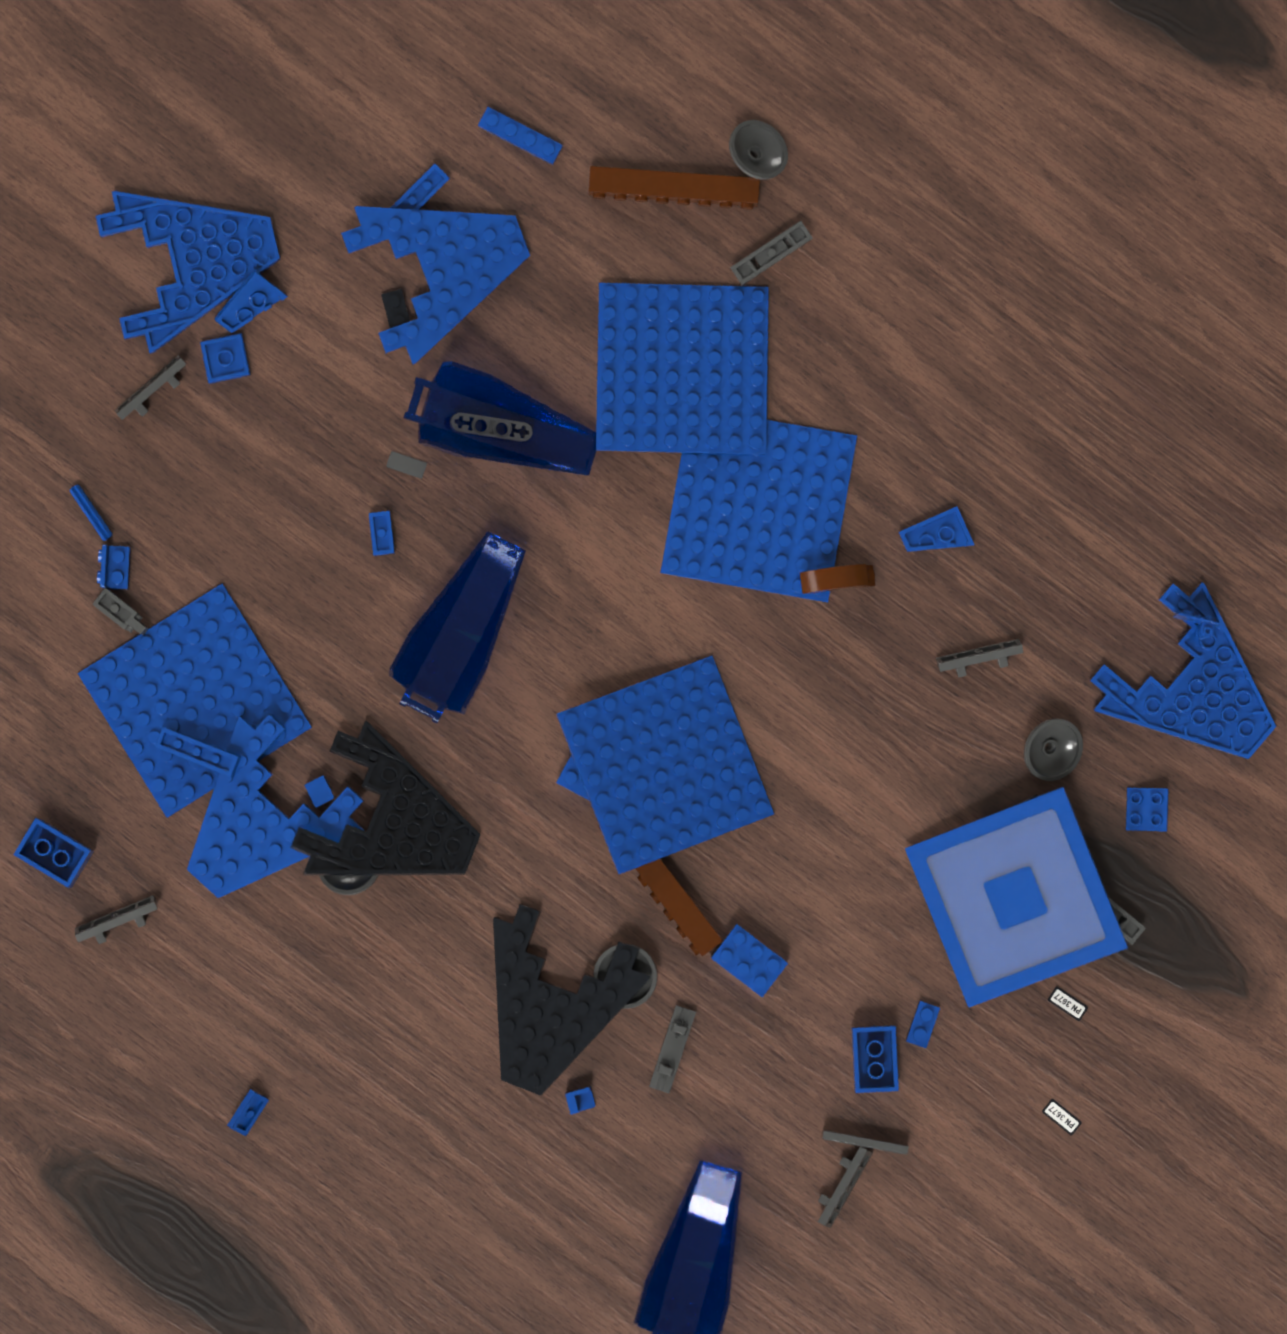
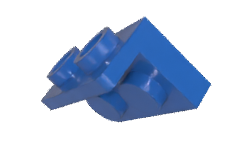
(114, 567)

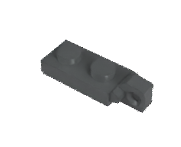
(119, 612)

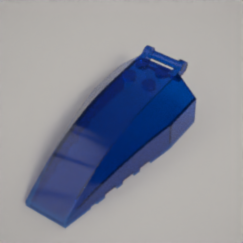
(555, 440)
(456, 636)
(693, 1268)

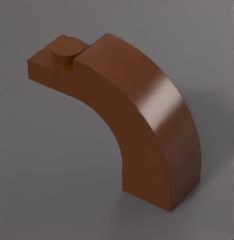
(837, 578)

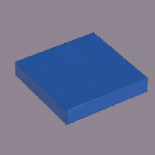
(225, 358)

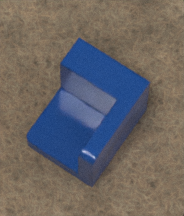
(319, 791)
(580, 1100)

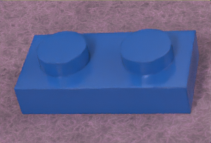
(381, 533)
(922, 1024)
(248, 1112)

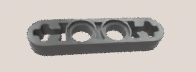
(491, 424)

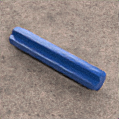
(90, 512)

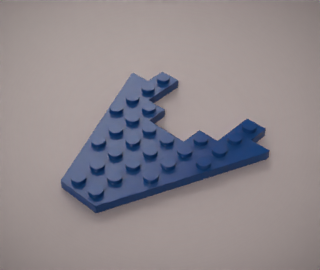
(209, 255)
(460, 258)
(1208, 701)
(246, 832)

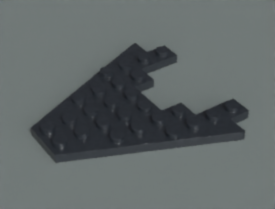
(411, 826)
(542, 1023)

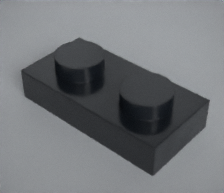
(395, 308)

